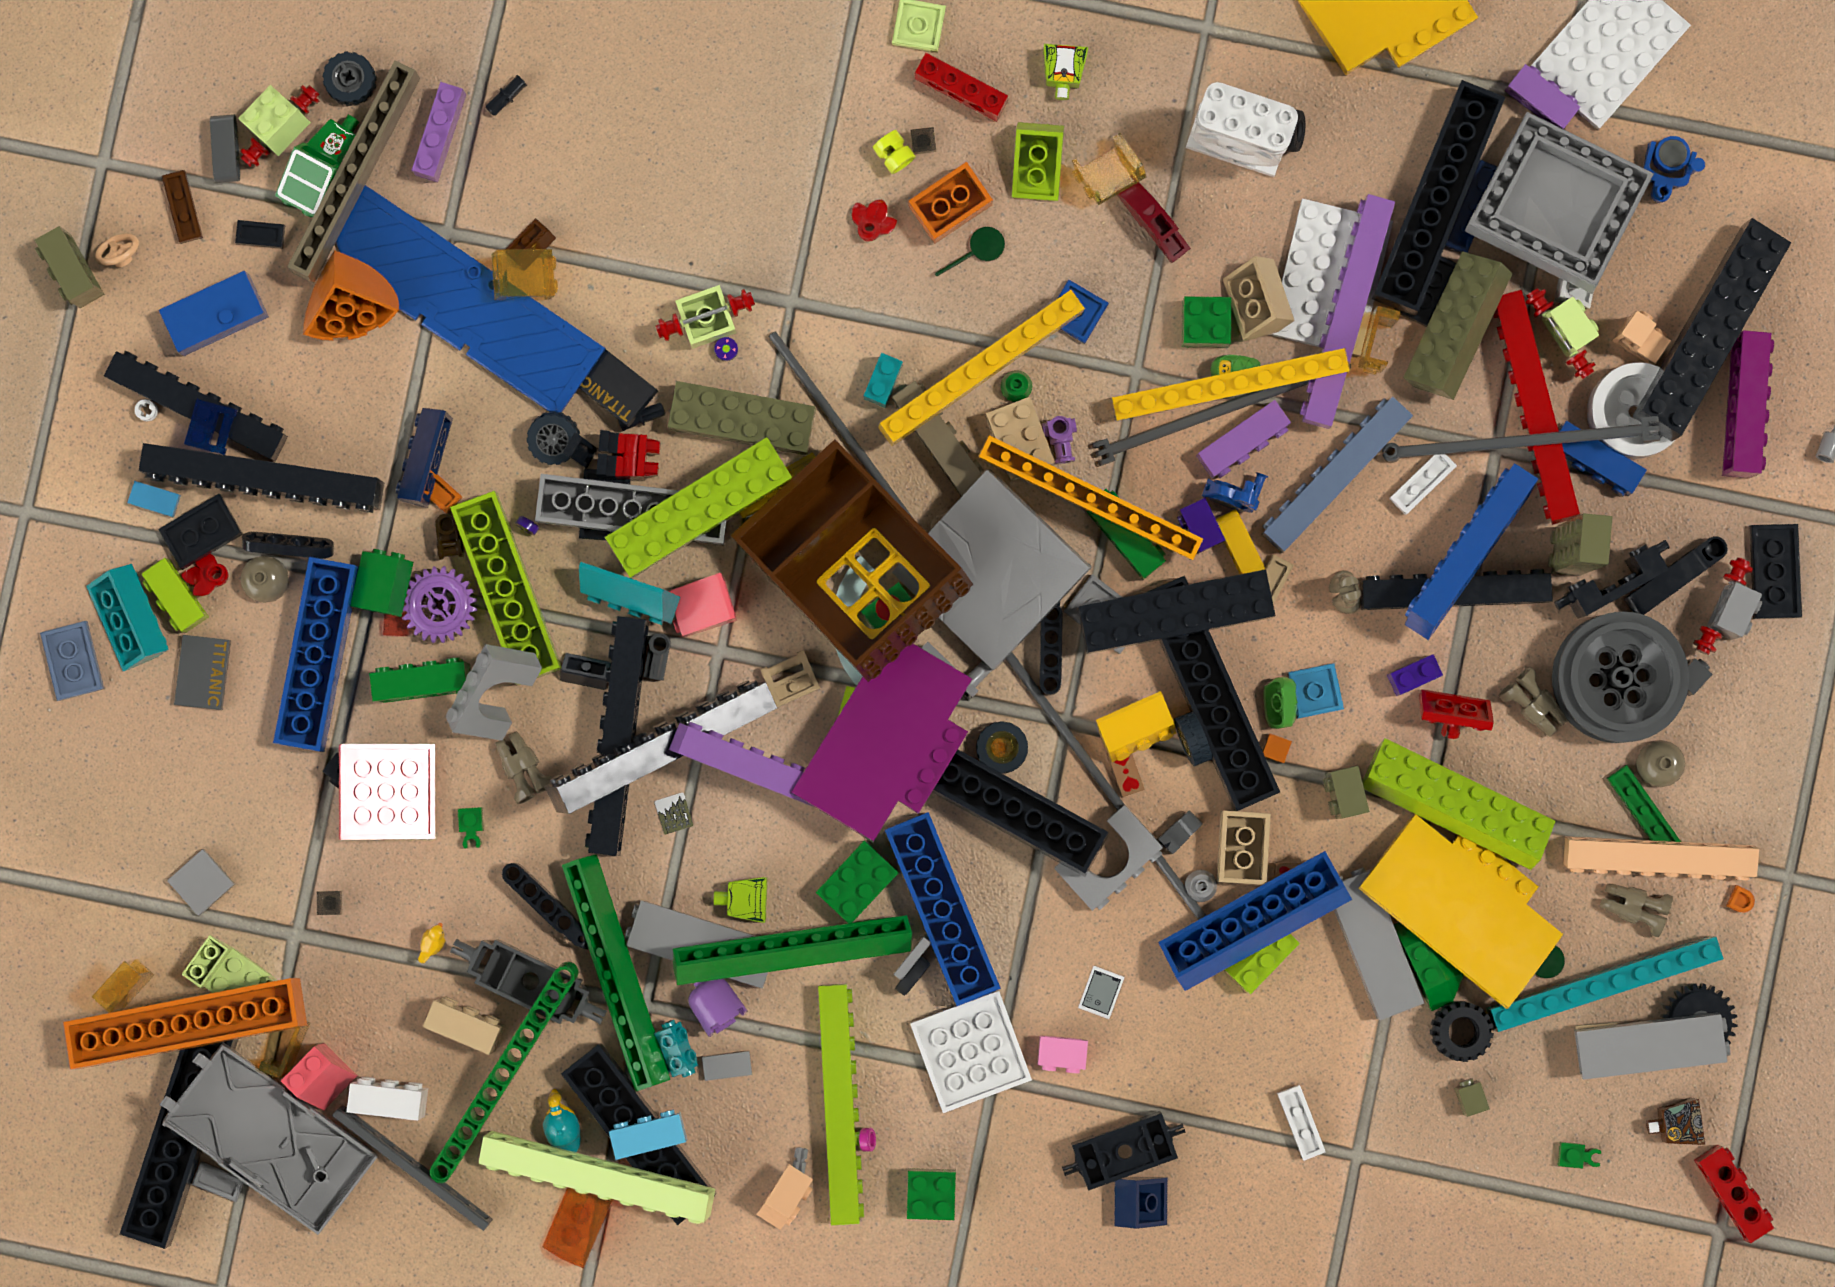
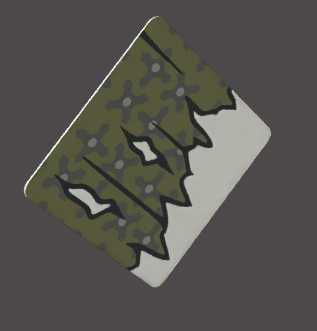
(673, 813)

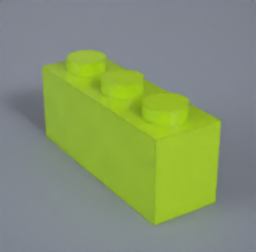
(174, 596)

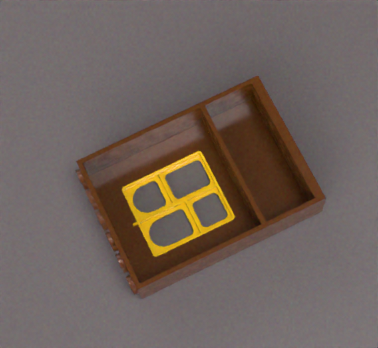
(819, 527)

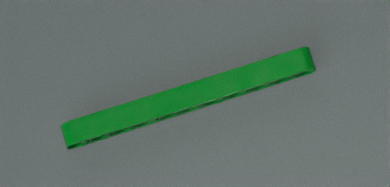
(499, 1082)

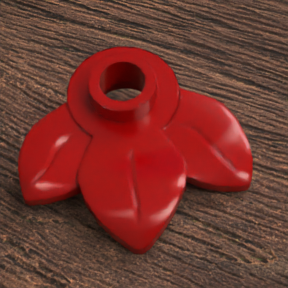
(872, 216)
(202, 575)

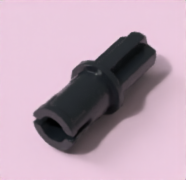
(506, 95)
(648, 414)

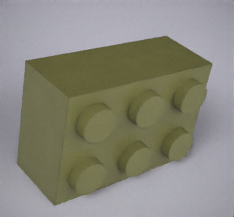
(68, 267)

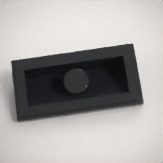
(584, 671)

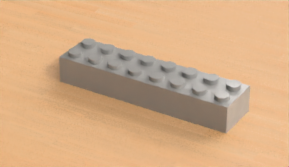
(602, 504)

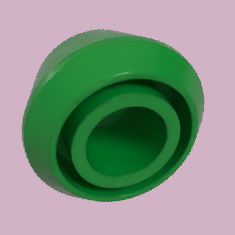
(1023, 388)

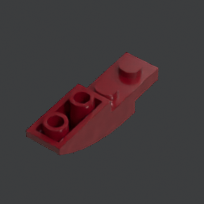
(1155, 221)

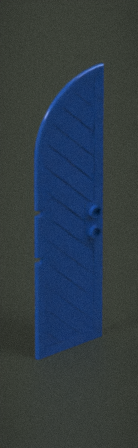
(456, 295)

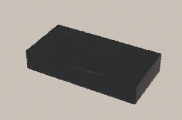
(260, 234)
(580, 450)

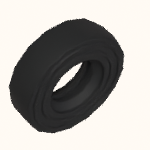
(1299, 133)
(912, 976)

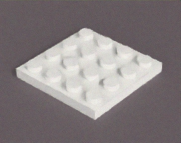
(970, 1051)

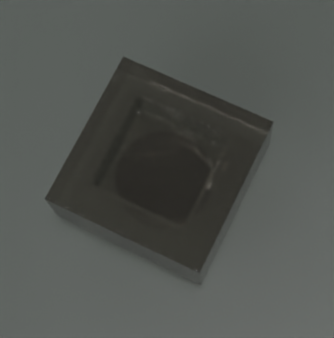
(923, 140)
(329, 902)

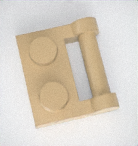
(791, 686)

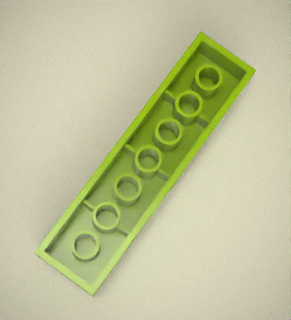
(698, 508)
(504, 579)
(1458, 804)

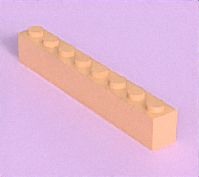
(1660, 856)

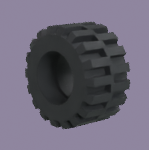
(1481, 1035)

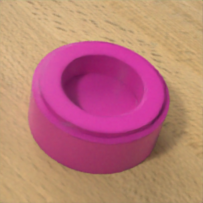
(867, 1139)

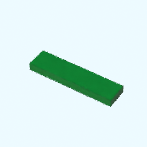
(1641, 806)

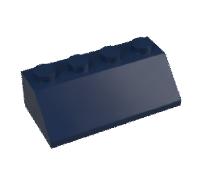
(425, 455)

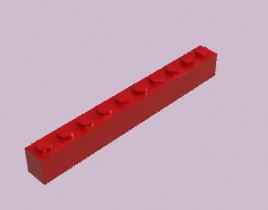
(1536, 407)

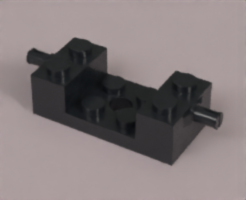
(1644, 565)
(1099, 1158)

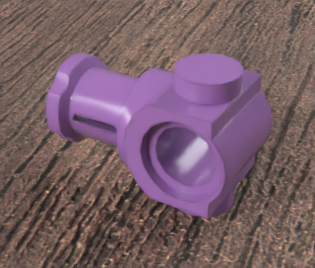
(1063, 439)

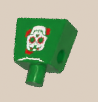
(335, 138)

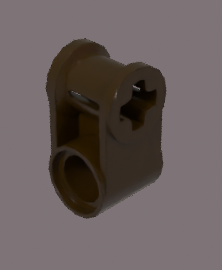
(448, 539)

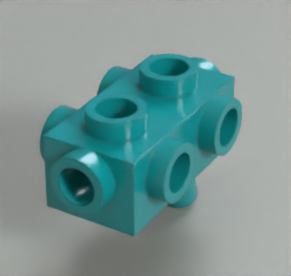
(676, 1049)

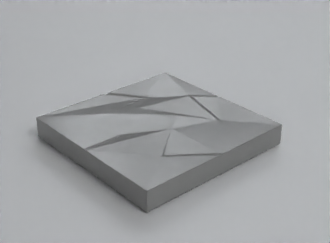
(1559, 202)
(1014, 565)

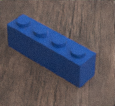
(1603, 463)

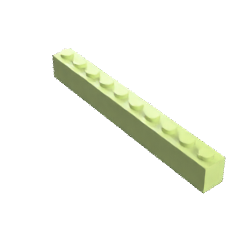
(597, 1177)

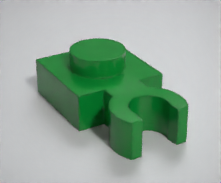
(471, 821)
(1574, 1155)

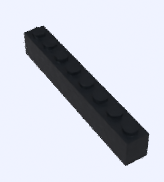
(182, 398)
(1480, 591)

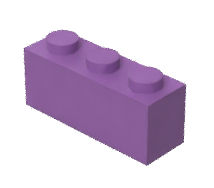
(1542, 97)

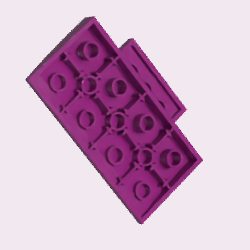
(887, 743)

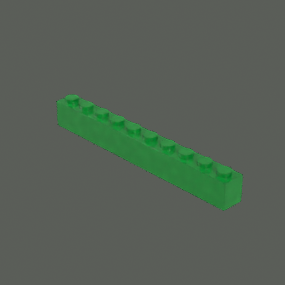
(792, 950)
(616, 972)

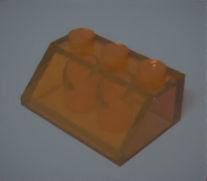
(576, 1226)

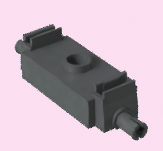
(505, 977)

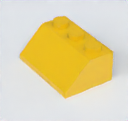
(1136, 727)

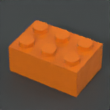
(950, 202)

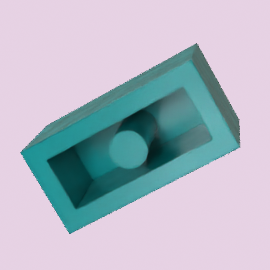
(883, 380)

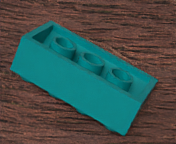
(627, 593)
(127, 617)

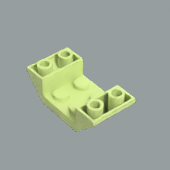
(224, 968)

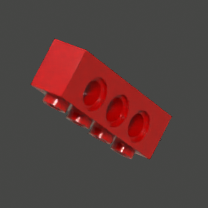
(961, 87)
(1709, 1165)

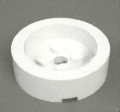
(1610, 406)

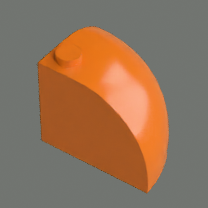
(348, 300)

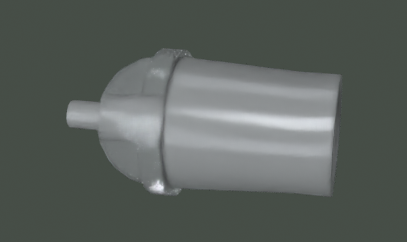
(1826, 450)

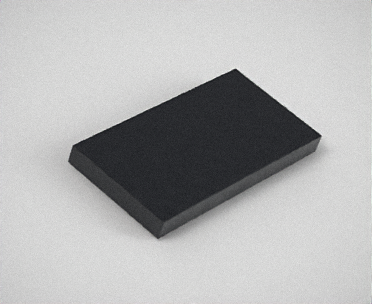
(1776, 570)

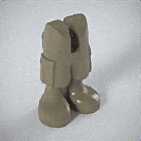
(1349, 594)
(1539, 707)
(517, 763)
(1630, 906)

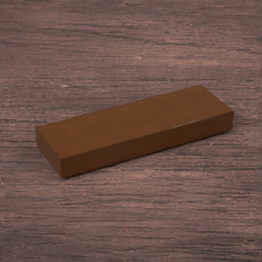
(182, 206)

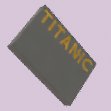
(202, 672)

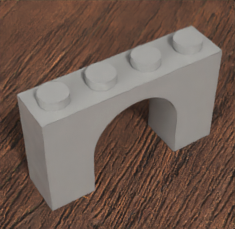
(491, 667)
(1142, 848)

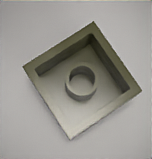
(1346, 792)

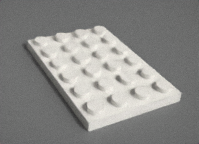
(1609, 52)
(1314, 269)

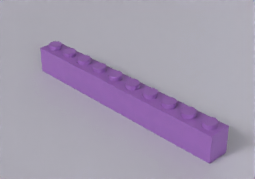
(1349, 305)

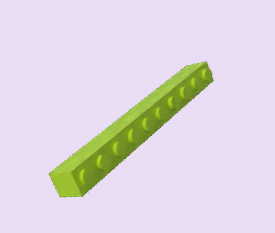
(839, 1104)

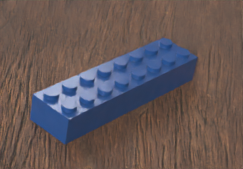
(1469, 550)
(316, 655)
(942, 909)
(1254, 921)

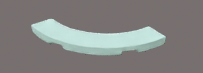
(849, 592)

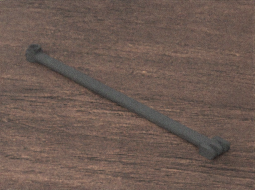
(1189, 421)
(1526, 440)

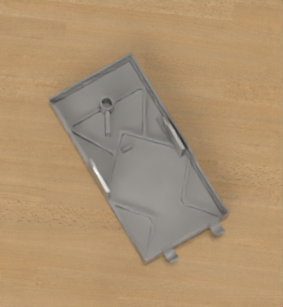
(268, 1137)

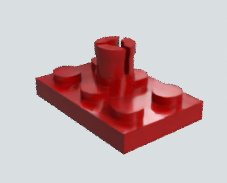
(1455, 712)

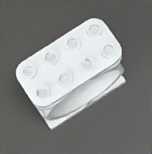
(1242, 128)

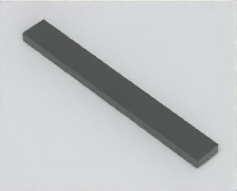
(412, 1167)

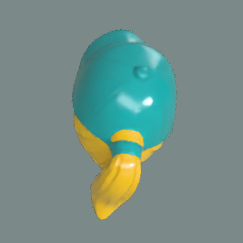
(561, 1124)

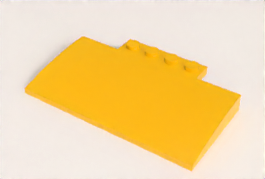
(1366, 28)
(1464, 907)

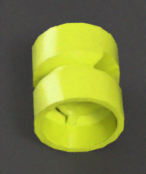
(899, 158)

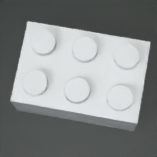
(387, 1098)

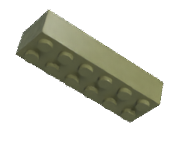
(1458, 325)
(741, 417)
(1581, 545)

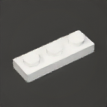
(1422, 482)
(1301, 1122)

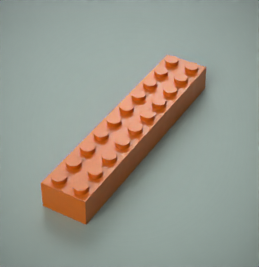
(185, 1023)

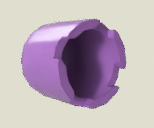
(715, 1005)

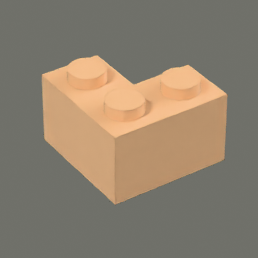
(1641, 339)
(782, 1202)

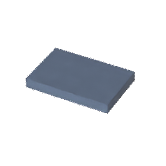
(72, 660)

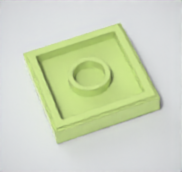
(919, 25)

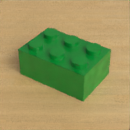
(857, 882)

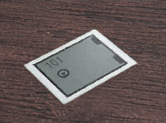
(1101, 992)

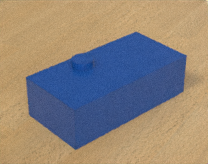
(213, 313)

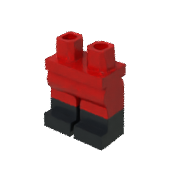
(626, 456)

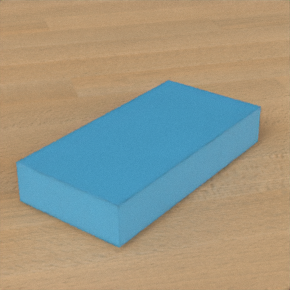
(154, 499)

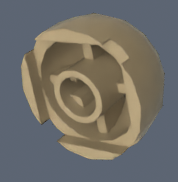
(264, 579)
(1660, 763)

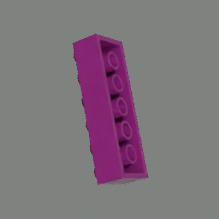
(1747, 405)

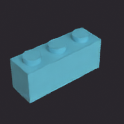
(647, 1134)

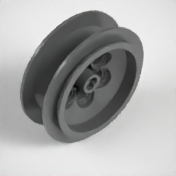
(1652, 650)

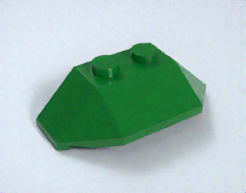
(1433, 973)

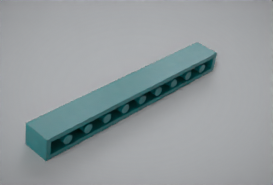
(1606, 983)

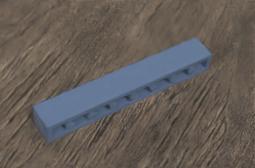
(1340, 471)

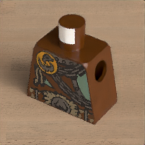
(1679, 1123)

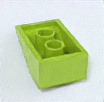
(1037, 161)

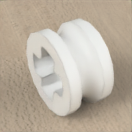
(152, 406)

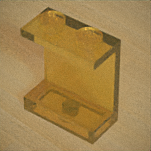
(1110, 172)
(524, 273)
(1380, 316)
(122, 986)
(281, 1069)

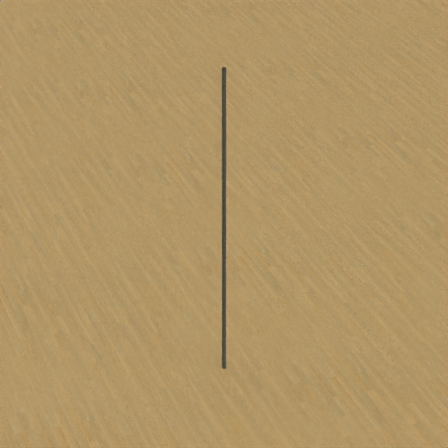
(1012, 660)

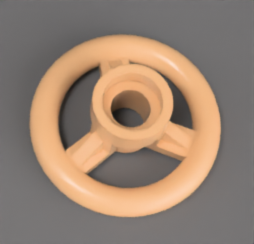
(119, 254)

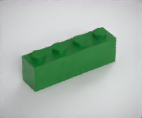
(1136, 549)

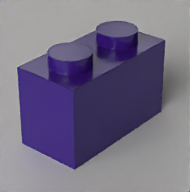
(1200, 521)
(1415, 675)

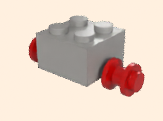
(1733, 609)

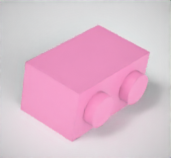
(1063, 1053)

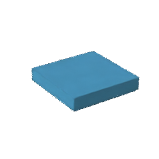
(1317, 690)

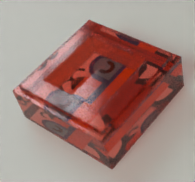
(395, 625)

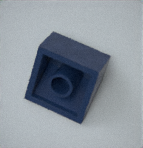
(1140, 1202)

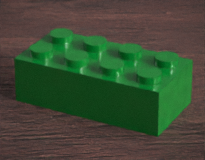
(418, 682)

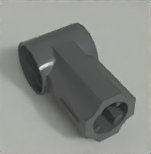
(656, 659)

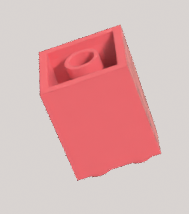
(703, 606)
(319, 1077)

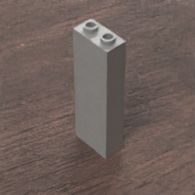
(662, 929)
(1377, 951)
(1652, 1045)

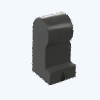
(1179, 832)

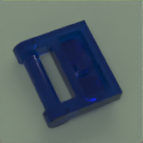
(203, 427)

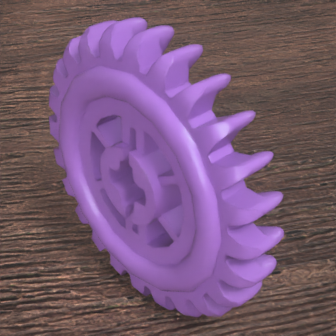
(454, 621)

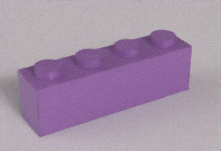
(439, 132)
(1243, 439)

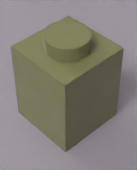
(1471, 1097)

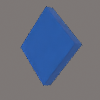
(1094, 306)

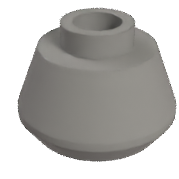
(1194, 889)

